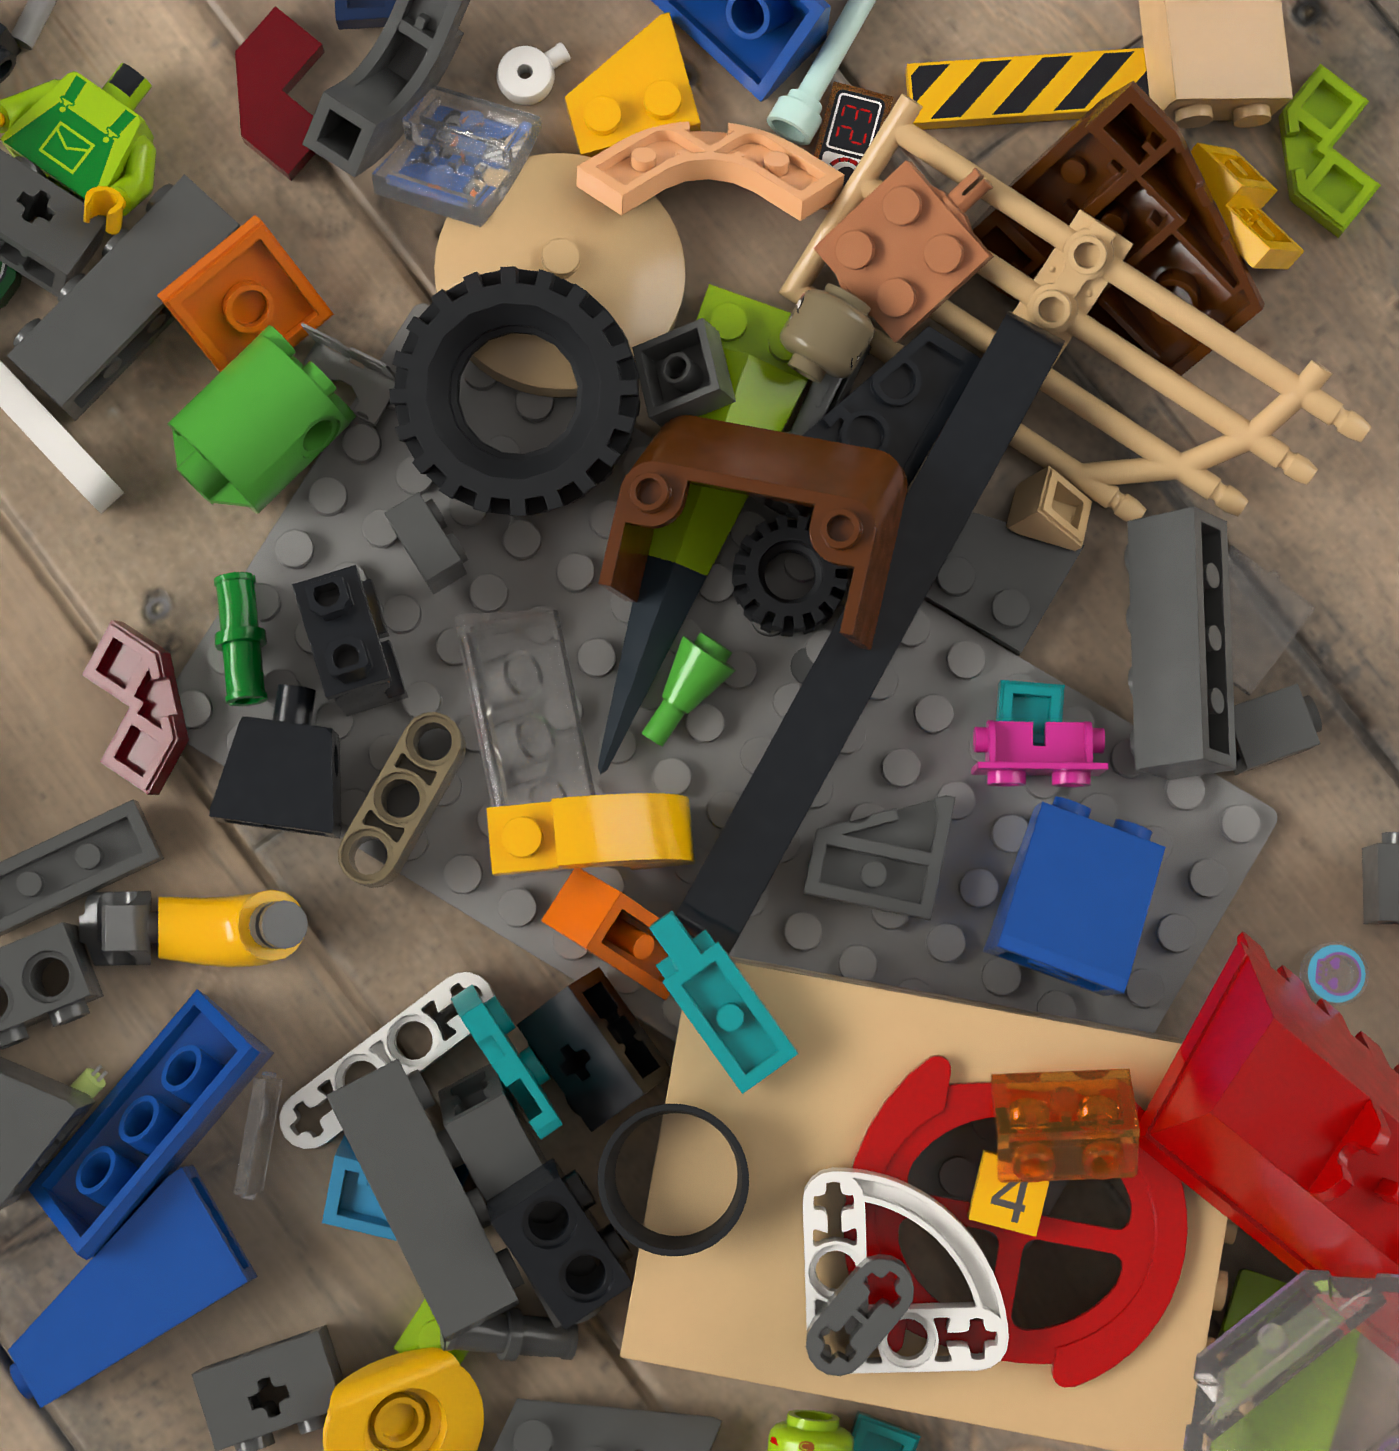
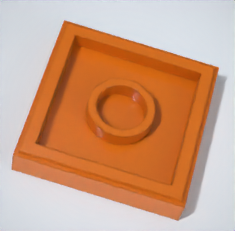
(241, 292)

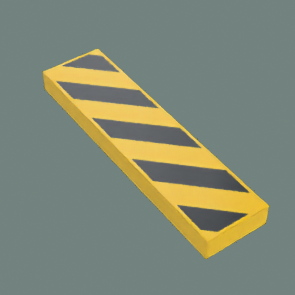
(1020, 87)

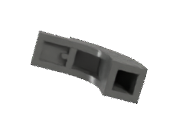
(365, 111)

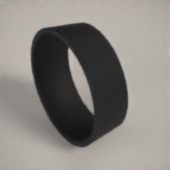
(644, 1237)

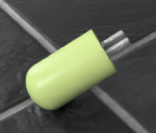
(90, 1081)

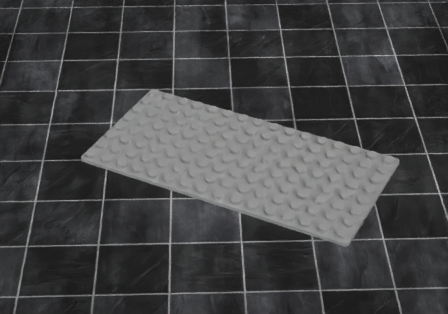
(901, 752)

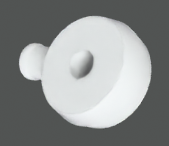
(533, 61)

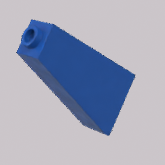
(141, 1284)

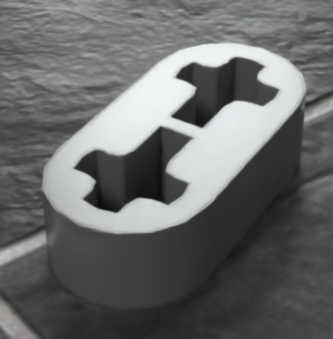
(872, 1326)

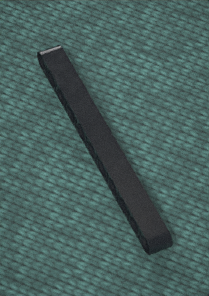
(847, 675)

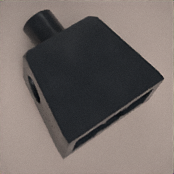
(283, 771)

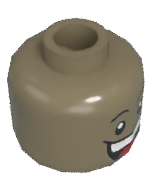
(827, 333)

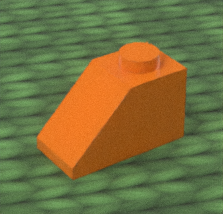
(609, 928)

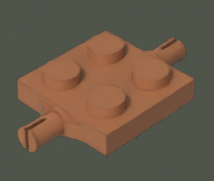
(907, 247)

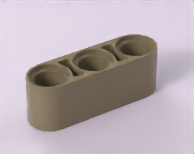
(402, 767)

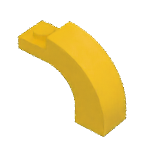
(591, 832)

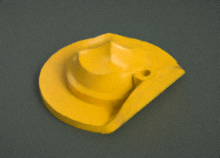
(406, 1404)

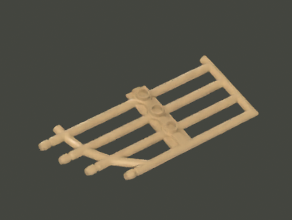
(1058, 301)

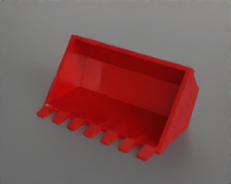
(1284, 1122)

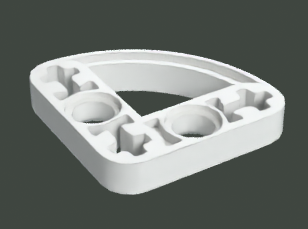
(942, 1225)

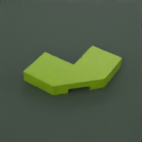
(1316, 174)

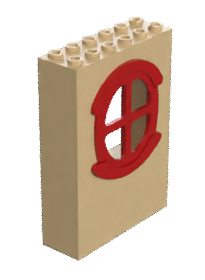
(870, 1091)

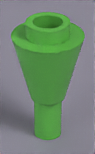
(694, 675)

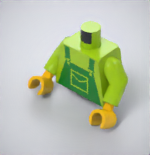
(86, 140)

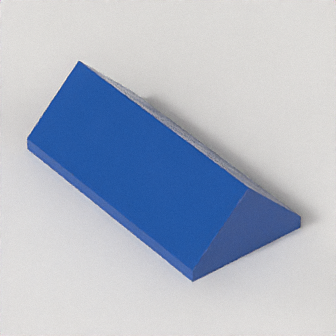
(754, 38)
(148, 1123)

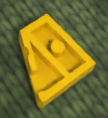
(633, 91)

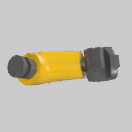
(192, 930)

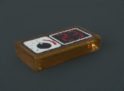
(849, 127)

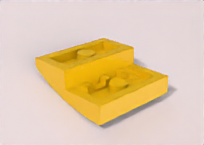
(1240, 196)

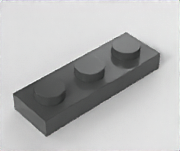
(75, 865)

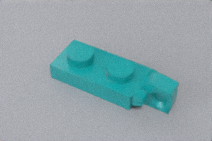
(721, 1004)

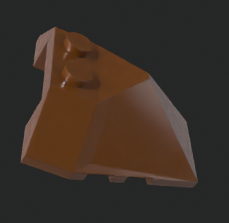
(1141, 180)

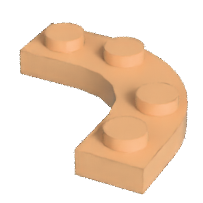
(743, 156)

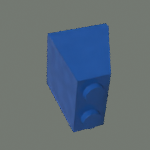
(1077, 897)

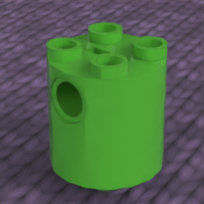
(257, 424)

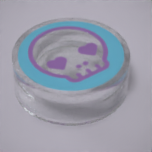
(1334, 973)

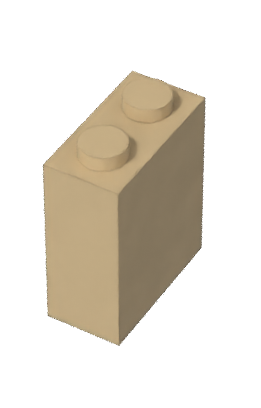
(1216, 60)

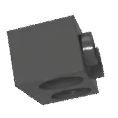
(21, 978)

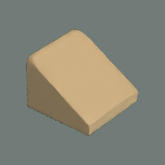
(1050, 510)

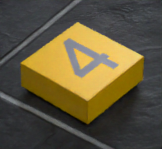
(1009, 1204)

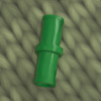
(240, 639)

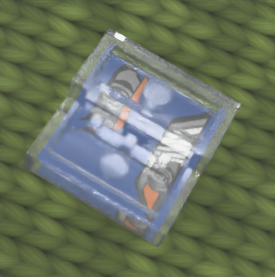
(457, 155)

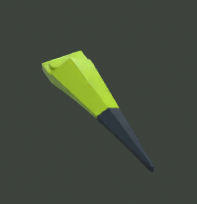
(688, 547)

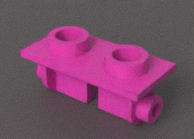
(1065, 753)

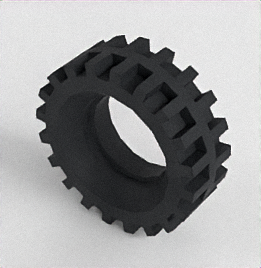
(431, 374)

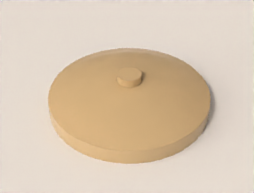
(551, 225)

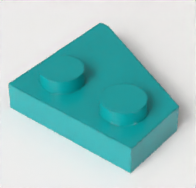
(518, 1071)

